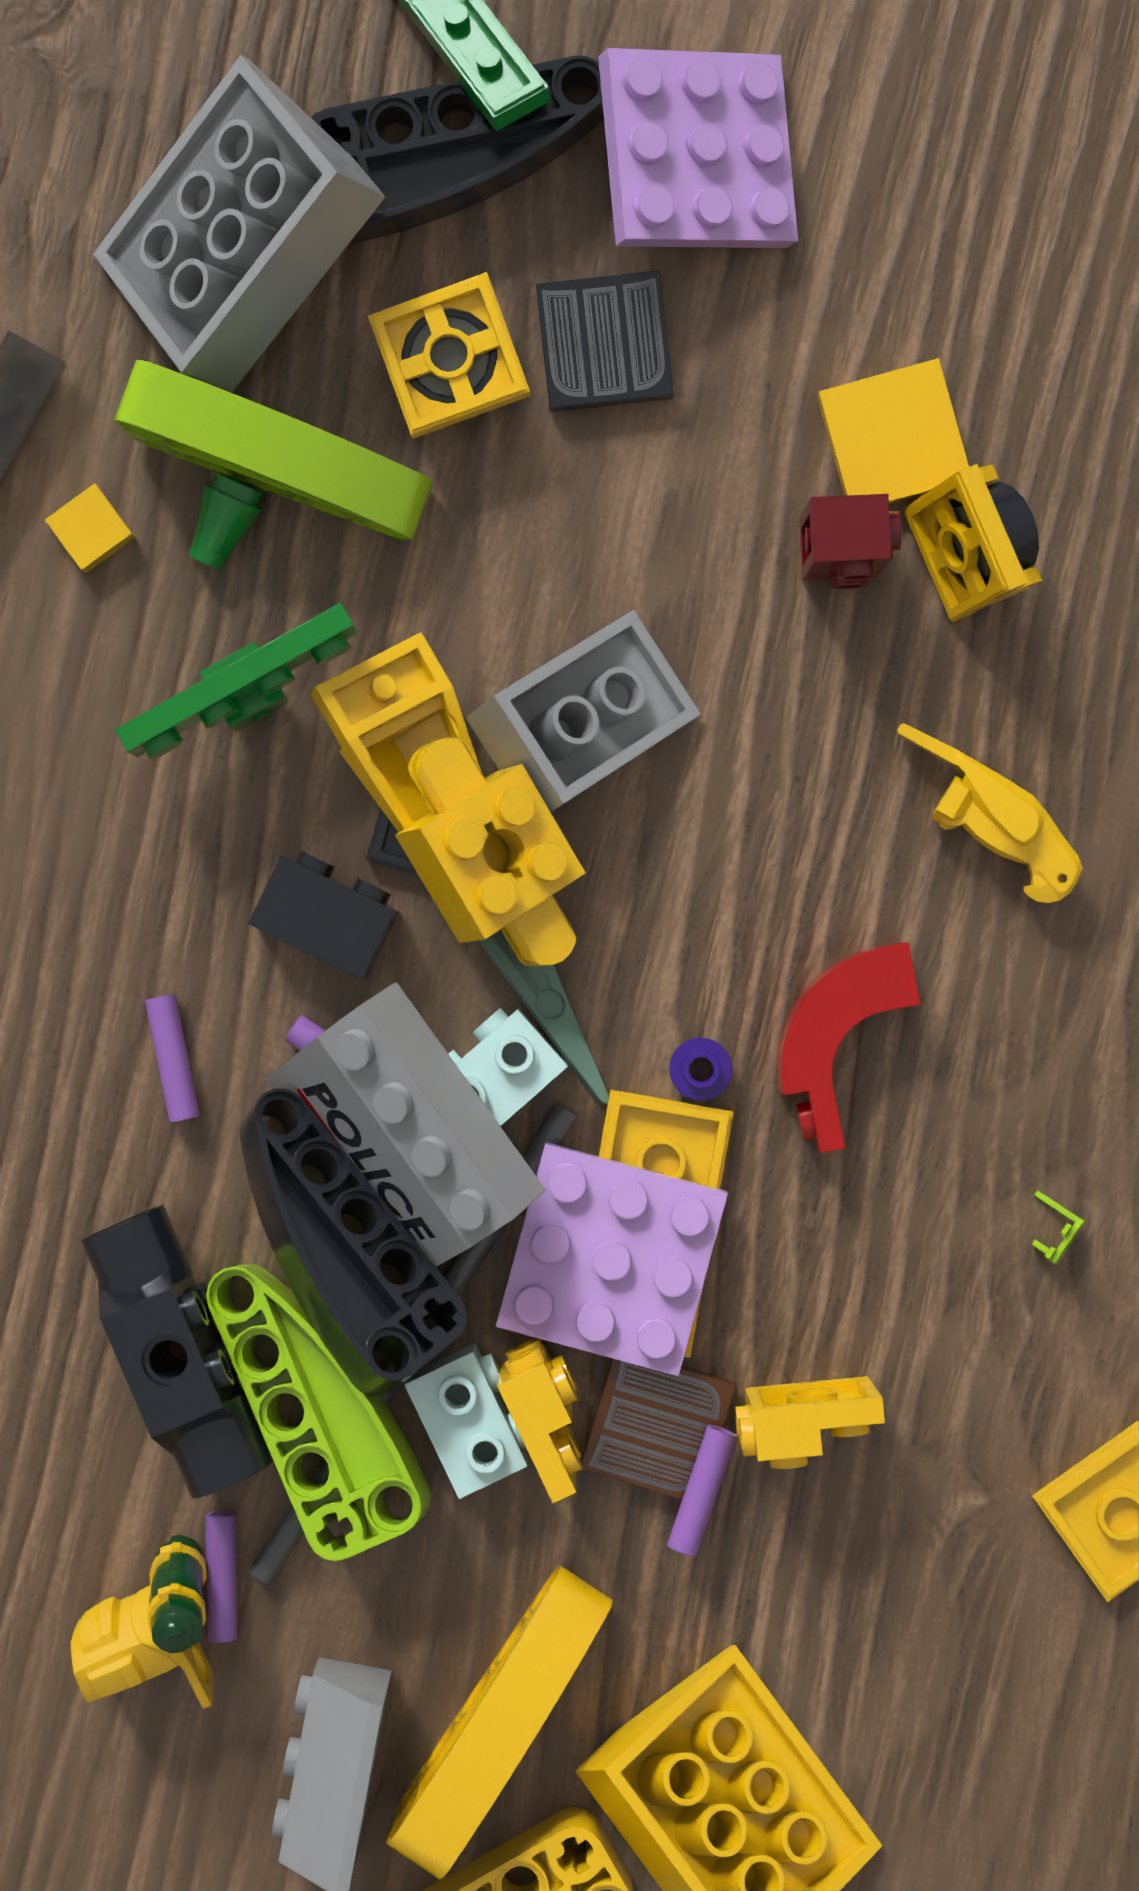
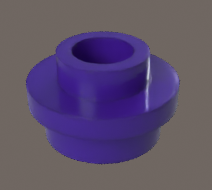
(686, 1054)

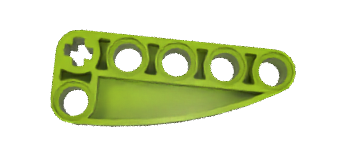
(270, 450)
(338, 1423)

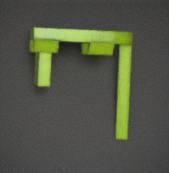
(1068, 1232)

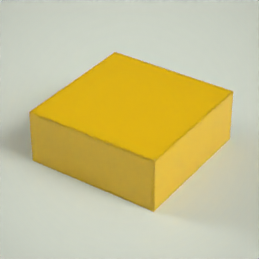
(90, 528)

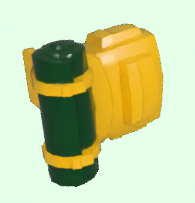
(148, 1631)

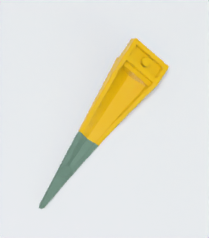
(380, 720)

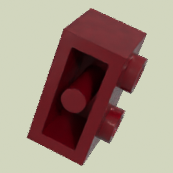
(848, 538)

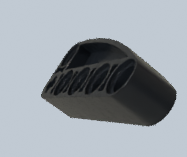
(449, 169)
(339, 1271)

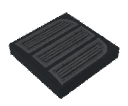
(604, 341)

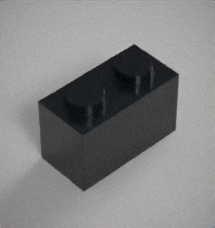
(323, 915)

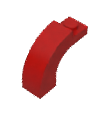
(819, 1020)

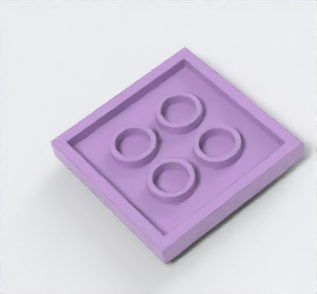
(697, 149)
(612, 1259)

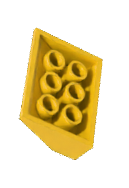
(727, 1791)

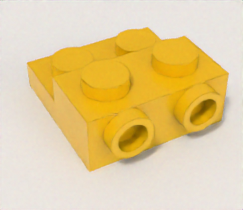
(540, 1402)
(786, 1419)

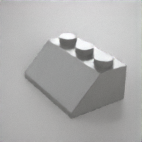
(331, 1771)

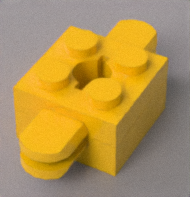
(468, 864)

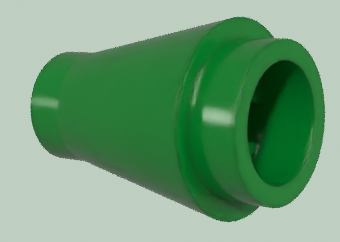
(223, 518)

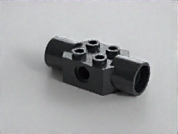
(186, 1404)

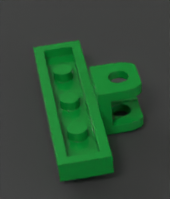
(240, 685)

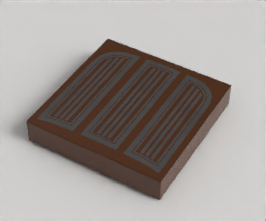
(654, 1425)

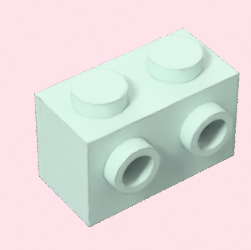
(509, 1063)
(468, 1419)

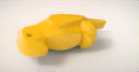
(1002, 820)

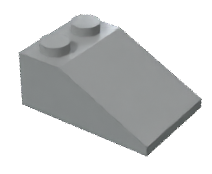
(585, 711)

